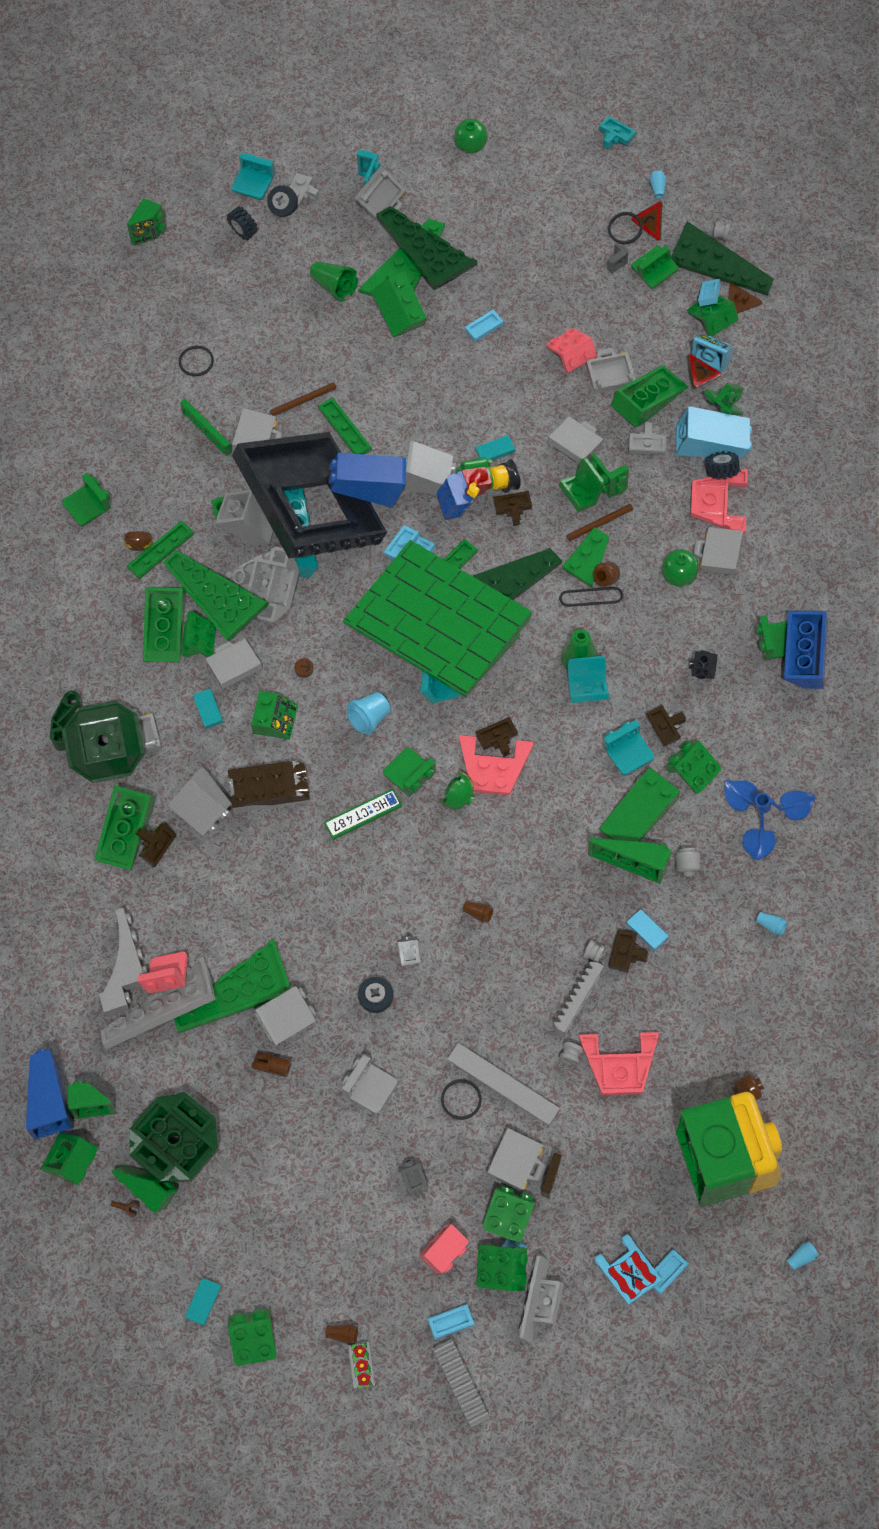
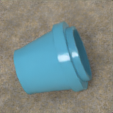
(368, 712)

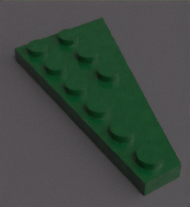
(425, 249)
(710, 258)
(519, 575)

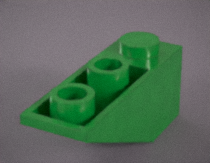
(146, 1187)

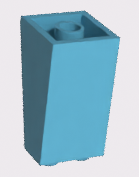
(708, 432)

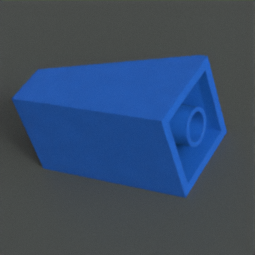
(368, 477)
(46, 1099)

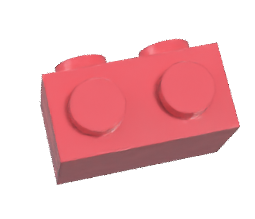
(444, 1249)

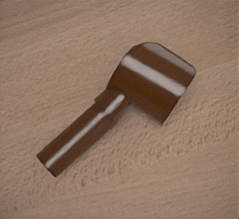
(125, 1207)

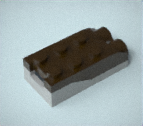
(268, 786)

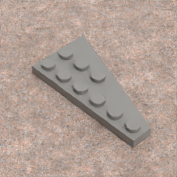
(162, 1006)

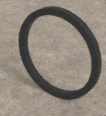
(622, 214)
(196, 347)
(461, 1117)

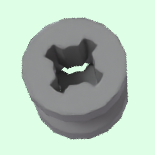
(721, 231)
(594, 951)
(571, 1053)

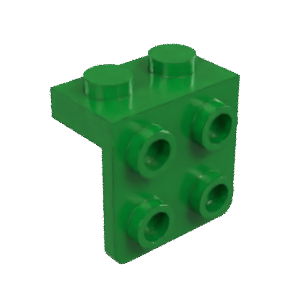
(715, 316)
(615, 481)
(583, 487)
(87, 501)
(772, 638)
(694, 765)
(409, 771)
(509, 1213)
(502, 1268)
(251, 1337)

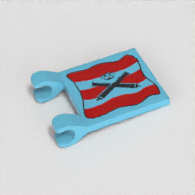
(631, 1273)

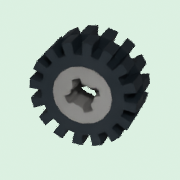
(242, 222)
(722, 465)

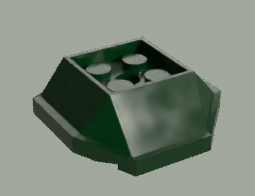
(105, 762)
(172, 1117)

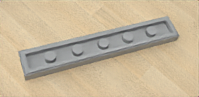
(503, 1084)

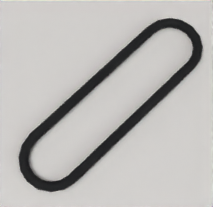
(591, 603)

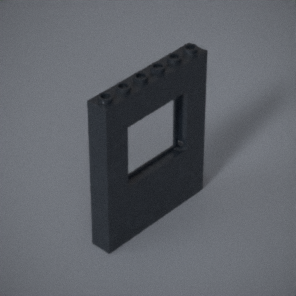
(297, 464)

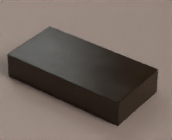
(551, 1175)

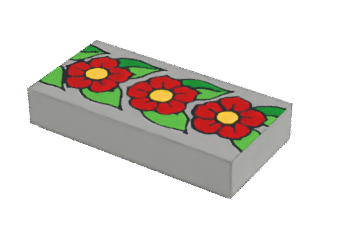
(361, 1365)

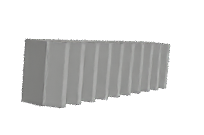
(578, 998)
(461, 1383)

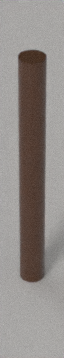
(300, 400)
(589, 527)

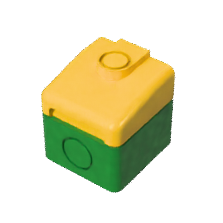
(728, 1148)

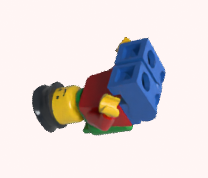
(472, 480)

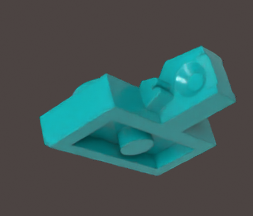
(615, 132)

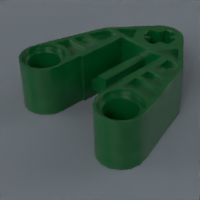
(61, 717)

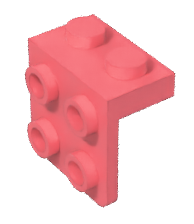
(573, 348)
(165, 973)

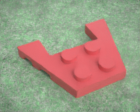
(710, 501)
(490, 773)
(620, 1072)

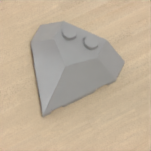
(271, 579)

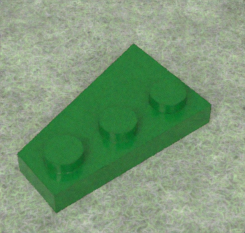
(587, 557)

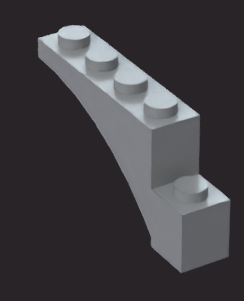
(126, 970)

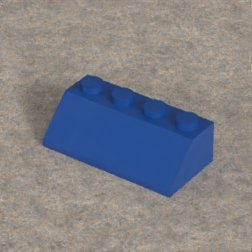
(806, 648)

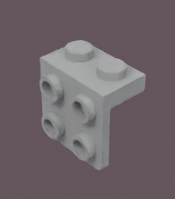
(368, 1085)

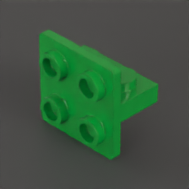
(655, 266)
(726, 398)
(198, 636)

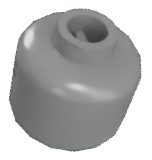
(688, 861)

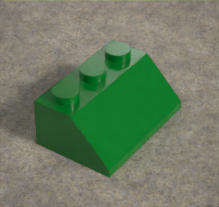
(399, 305)

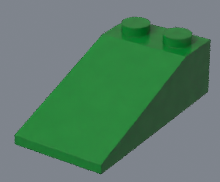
(647, 395)
(163, 624)
(641, 808)
(125, 815)
(635, 857)

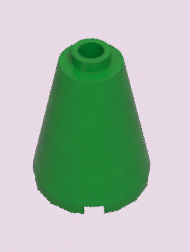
(335, 279)
(578, 646)

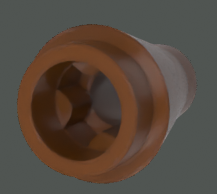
(479, 911)
(343, 1333)

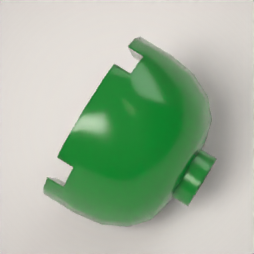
(470, 136)
(680, 567)
(458, 792)

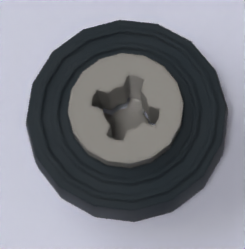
(288, 202)
(377, 1001)

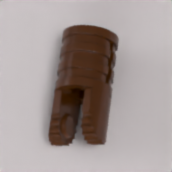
(272, 1064)

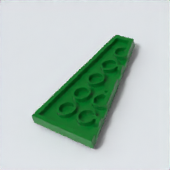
(400, 263)
(221, 600)
(241, 989)

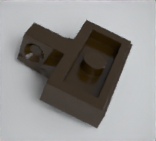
(513, 505)
(665, 724)
(498, 736)
(155, 843)
(626, 951)

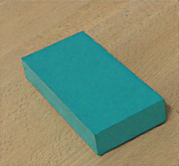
(496, 448)
(207, 708)
(203, 1302)

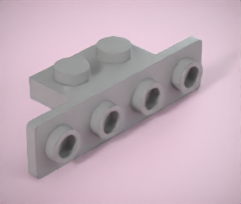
(542, 1300)

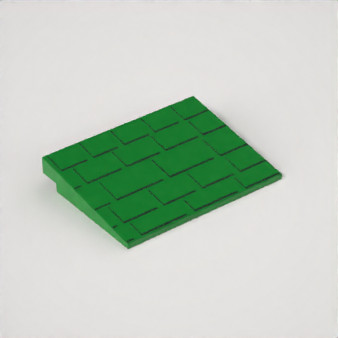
(438, 618)

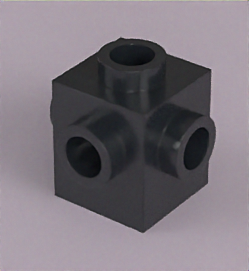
(703, 665)

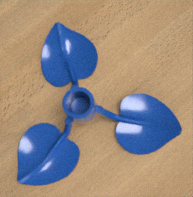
(743, 793)

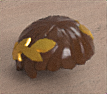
(137, 540)

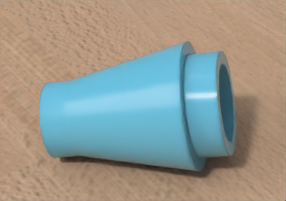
(658, 182)
(772, 923)
(803, 1255)

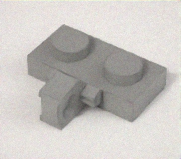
(302, 187)
(647, 442)

